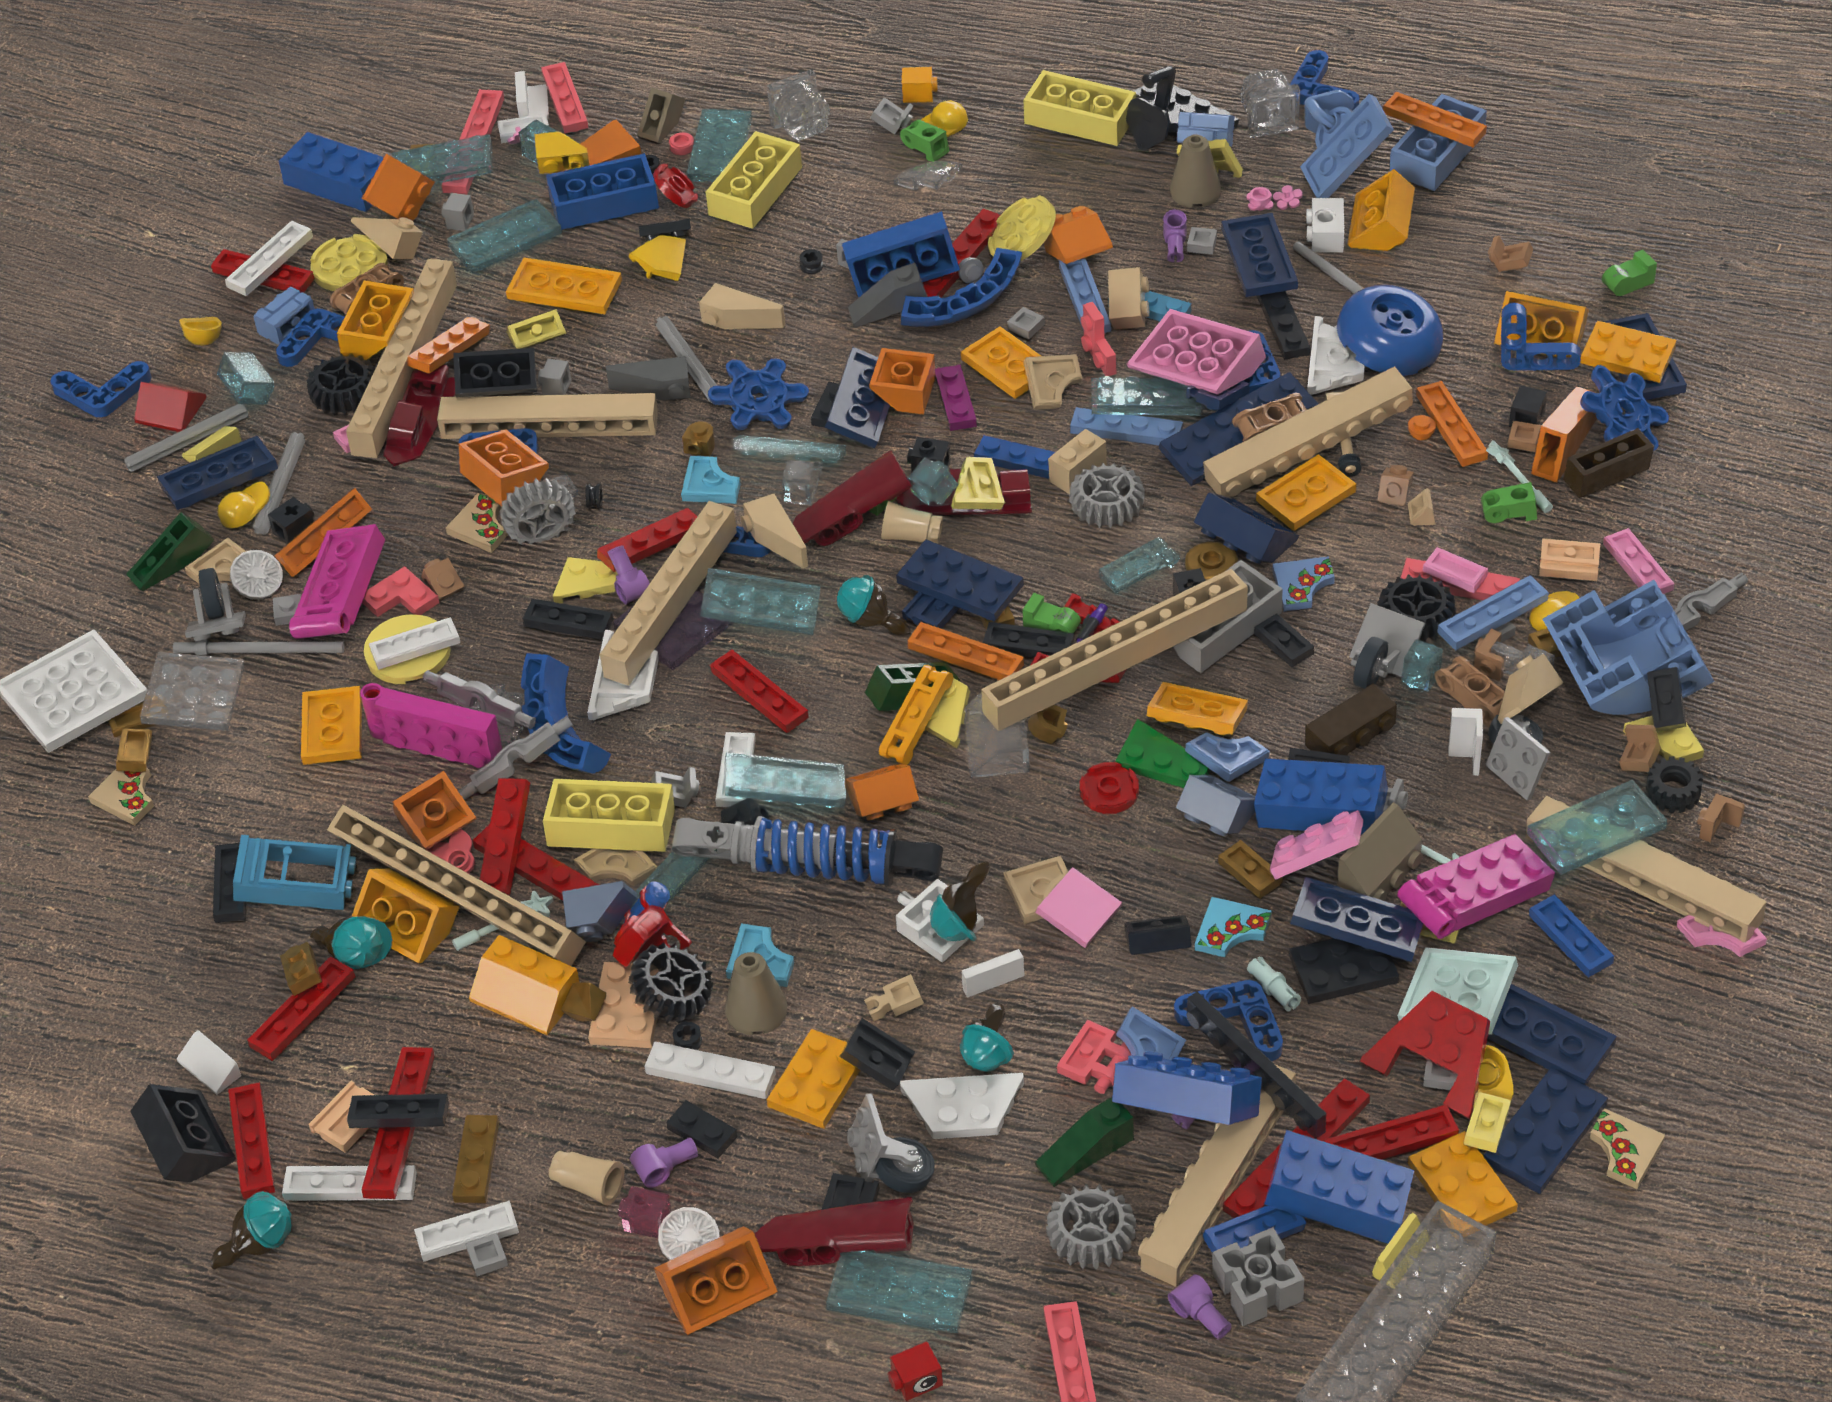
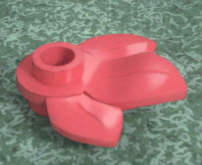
(456, 851)

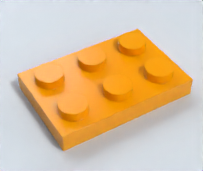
(1628, 351)
(1001, 360)
(1306, 492)
(1197, 708)
(331, 725)
(814, 1080)
(1462, 1180)

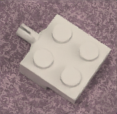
(916, 926)

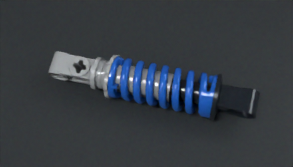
(778, 849)

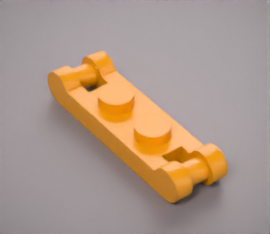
(915, 714)

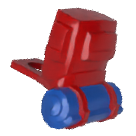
(646, 925)

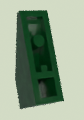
(172, 551)
(893, 682)
(1087, 1141)

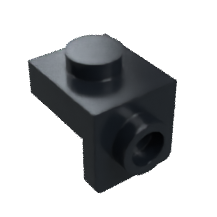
(744, 811)

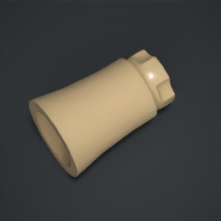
(910, 524)
(588, 1175)

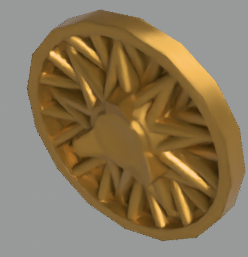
(1211, 558)

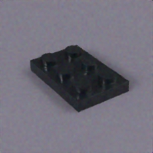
(1340, 969)

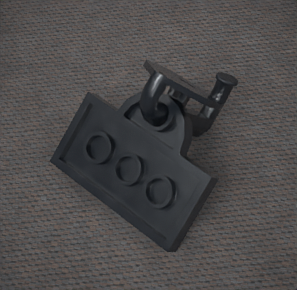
(1158, 108)

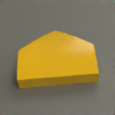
(661, 256)

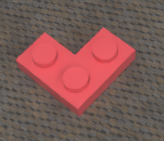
(1094, 339)
(400, 588)

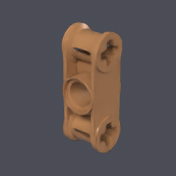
(351, 289)
(1261, 418)
(1471, 688)

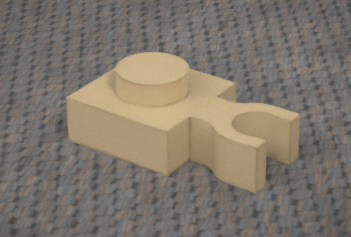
(898, 996)

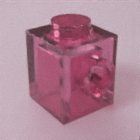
(644, 1211)

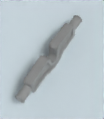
(1708, 600)
(466, 694)
(526, 748)

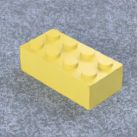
(1078, 107)
(753, 179)
(609, 815)

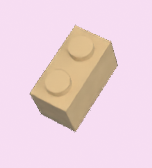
(1127, 298)
(1074, 456)

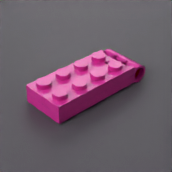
(337, 582)
(430, 726)
(1476, 885)

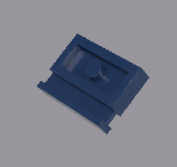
(1220, 400)
(928, 610)

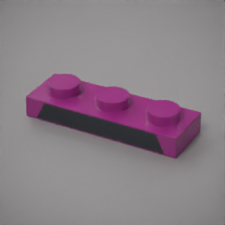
(955, 397)

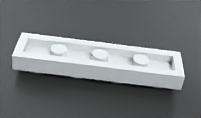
(268, 258)
(710, 1070)
(337, 1183)

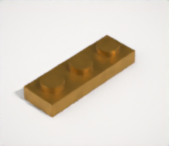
(475, 1159)

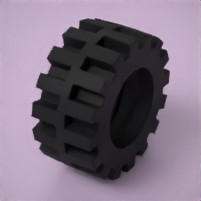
(1679, 772)

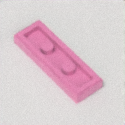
(1636, 560)

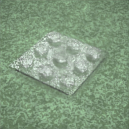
(192, 691)

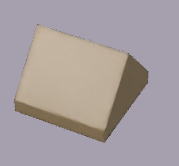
(1421, 509)

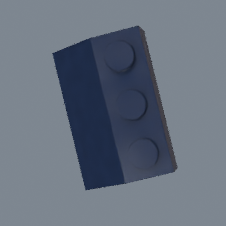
(1244, 528)

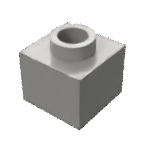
(458, 211)
(555, 377)

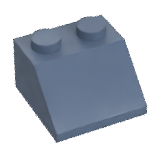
(1216, 803)
(597, 909)

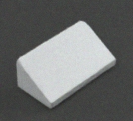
(208, 1063)

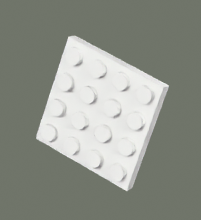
(71, 690)

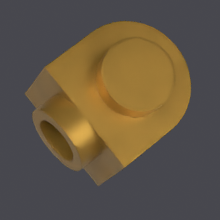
(699, 439)
(1048, 724)

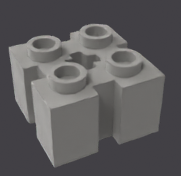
(1258, 1276)

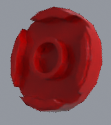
(675, 185)
(1109, 788)

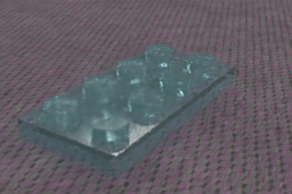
(717, 142)
(450, 159)
(504, 236)
(1141, 397)
(760, 601)
(784, 780)
(1596, 827)
(899, 1290)

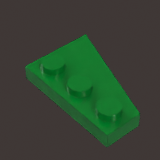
(1158, 757)

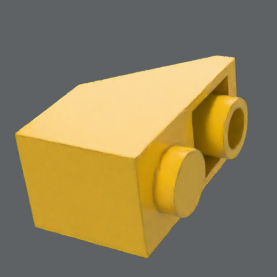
(559, 153)

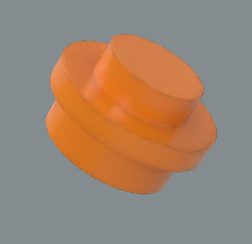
(1421, 427)

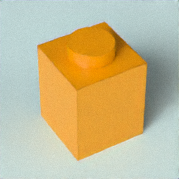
(918, 84)

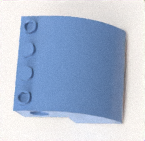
(1621, 642)

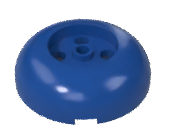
(1390, 329)

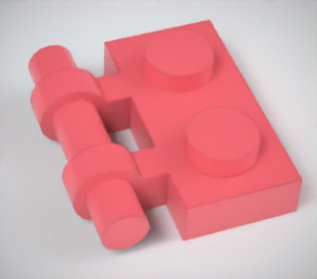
(1087, 1052)

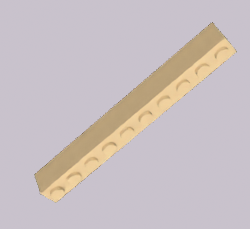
(390, 379)
(1114, 649)
(456, 886)

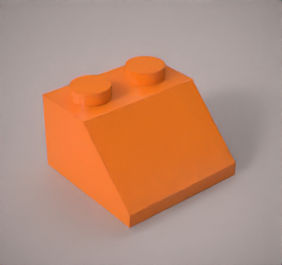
(398, 189)
(1077, 235)
(904, 379)
(882, 790)
(433, 811)

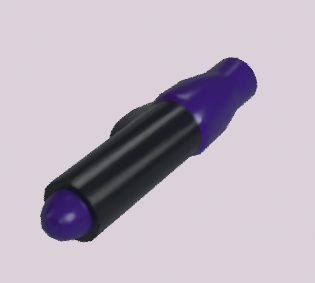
(1091, 622)

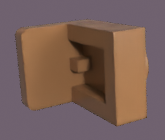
(1511, 256)
(1395, 485)
(442, 578)
(1485, 661)
(1641, 748)
(1720, 810)

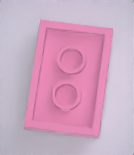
(1316, 843)

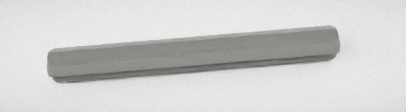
(682, 349)
(185, 437)
(280, 481)

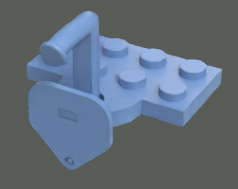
(1342, 137)

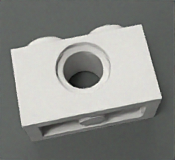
(1326, 224)

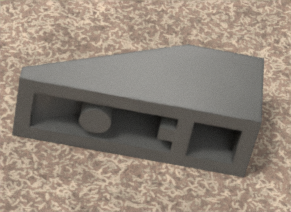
(887, 295)
(664, 377)

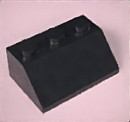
(495, 372)
(181, 1132)

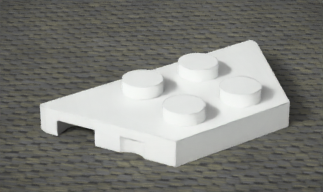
(1330, 362)
(613, 697)
(963, 1104)

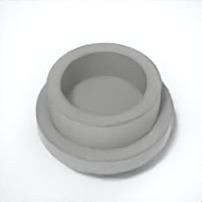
(970, 270)

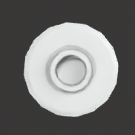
(256, 574)
(685, 1231)

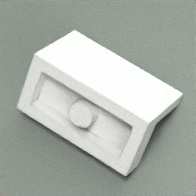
(530, 99)
(1466, 735)

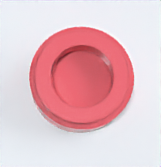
(681, 143)

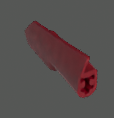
(417, 415)
(1014, 489)
(843, 507)
(825, 1233)

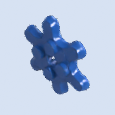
(750, 382)
(1627, 395)

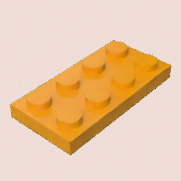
(564, 285)

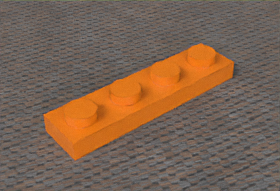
(1434, 119)
(451, 341)
(1452, 423)
(306, 545)
(964, 652)

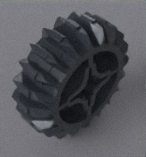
(339, 383)
(1432, 599)
(665, 990)

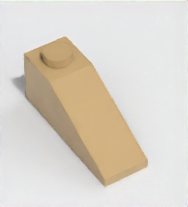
(394, 236)
(739, 310)
(774, 529)
(1528, 685)

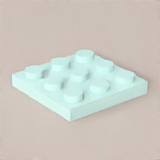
(1464, 977)

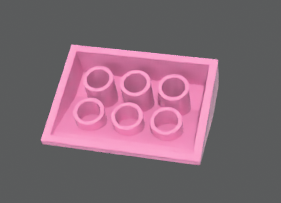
(1199, 352)

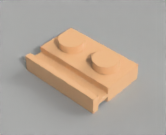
(1569, 559)
(332, 1120)

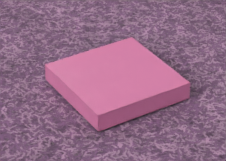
(1078, 907)

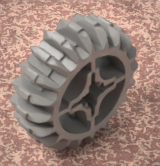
(1106, 500)
(537, 511)
(1090, 1238)

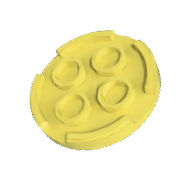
(1023, 226)
(344, 259)
(410, 669)

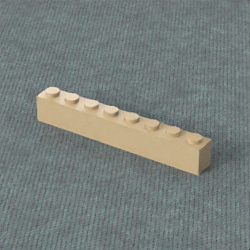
(550, 415)
(1308, 433)
(668, 593)
(1674, 883)
(1206, 1187)

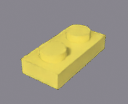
(1487, 1122)

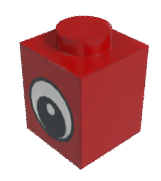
(915, 1371)

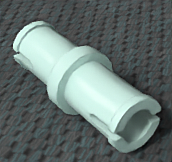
(1274, 983)

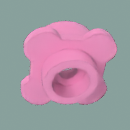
(1260, 199)

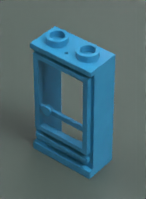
(251, 866)

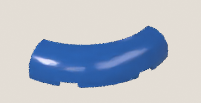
(967, 300)
(545, 700)

